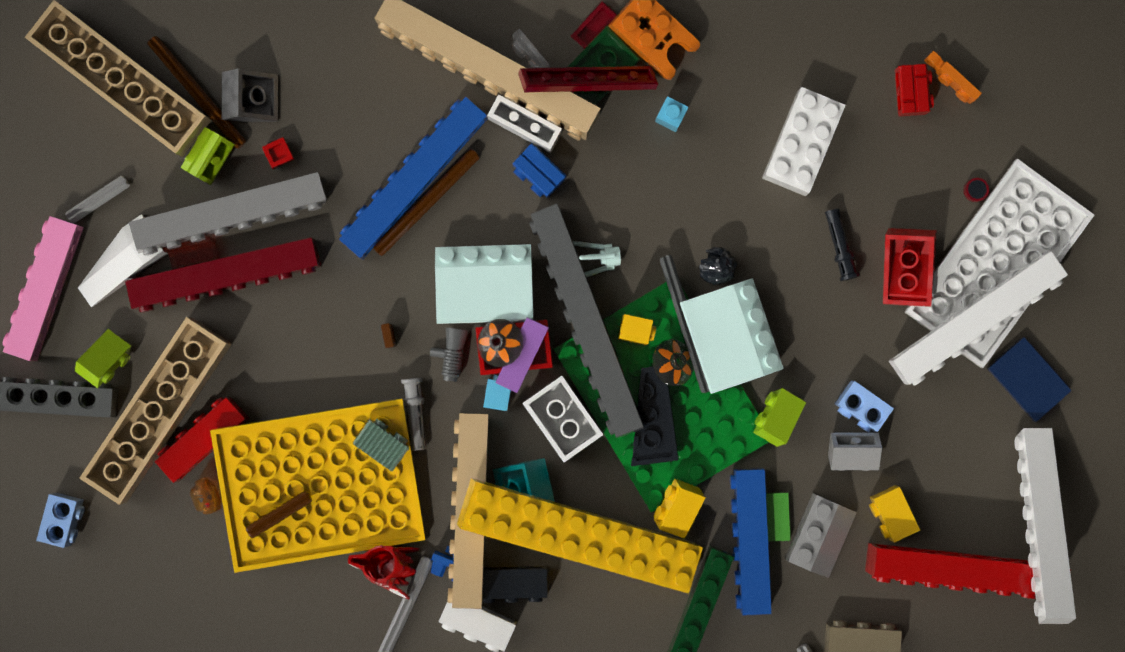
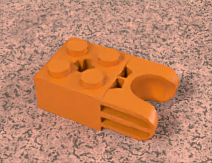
(655, 39)

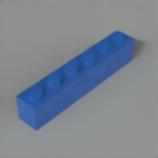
(752, 541)

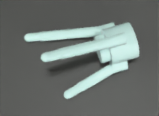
(608, 255)

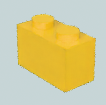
(636, 330)
(679, 508)
(894, 514)

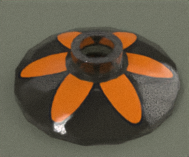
(510, 343)
(666, 364)

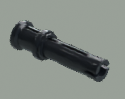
(844, 256)

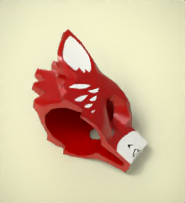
(386, 567)

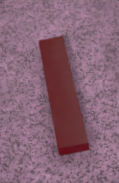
(587, 79)

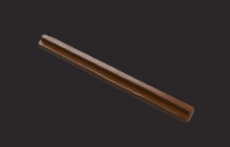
(196, 91)
(426, 202)

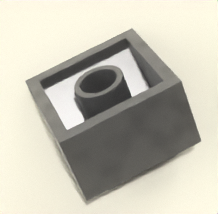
(249, 96)

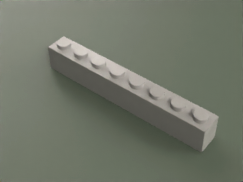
(227, 213)

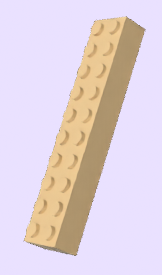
(482, 65)

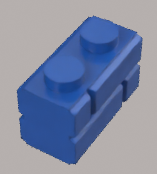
(538, 171)

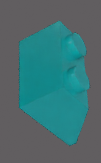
(526, 477)

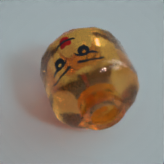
(206, 495)

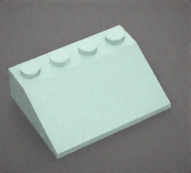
(483, 283)
(731, 335)

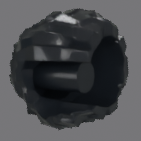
(718, 266)

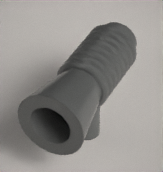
(452, 354)

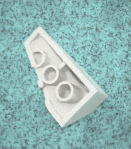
(115, 266)

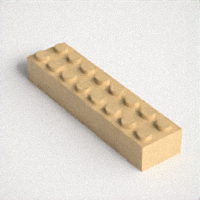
(117, 78)
(155, 411)

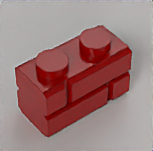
(913, 90)

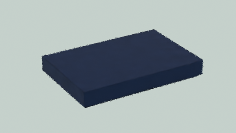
(1029, 379)

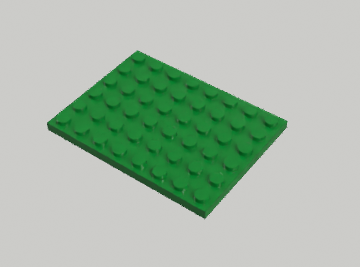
(708, 427)

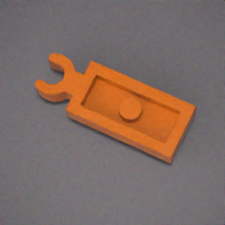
(951, 77)

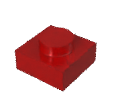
(278, 153)

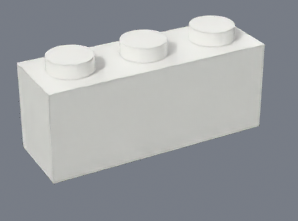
(524, 123)
(479, 625)

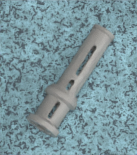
(414, 402)

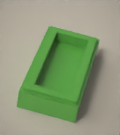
(778, 516)

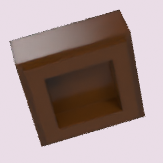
(388, 335)

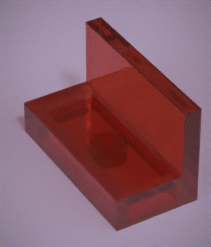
(193, 253)

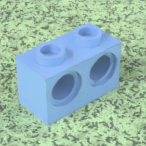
(866, 401)
(55, 517)

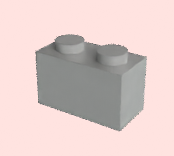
(854, 451)

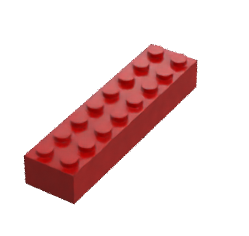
(950, 569)

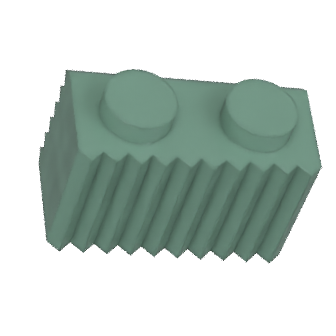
(381, 444)

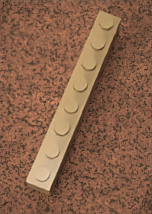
(467, 546)

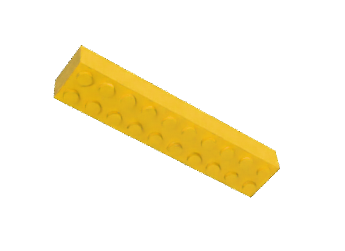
(579, 535)

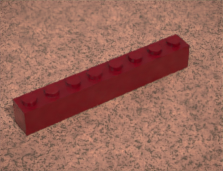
(223, 274)

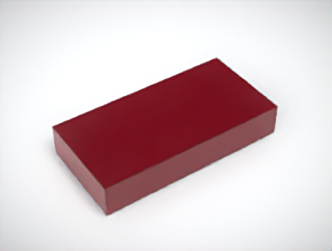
(593, 25)

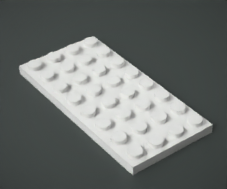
(1008, 232)

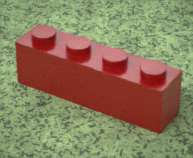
(196, 443)

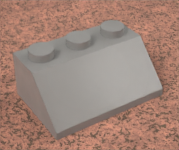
(820, 535)

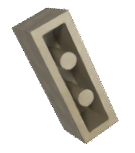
(862, 637)

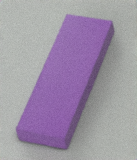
(514, 374)

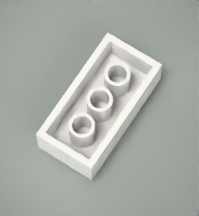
(803, 141)

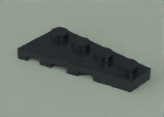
(658, 439)

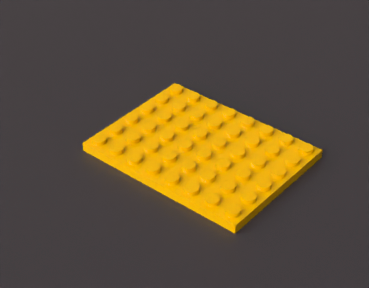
(352, 495)

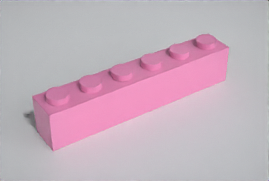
(42, 289)

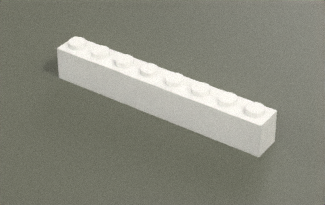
(978, 318)
(1045, 526)

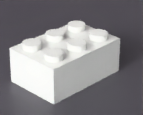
(562, 419)

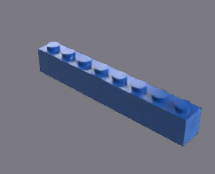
(414, 177)

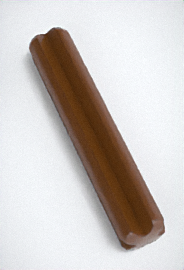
(279, 514)

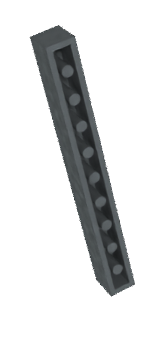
(587, 321)

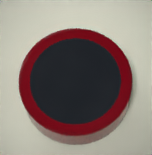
(976, 189)

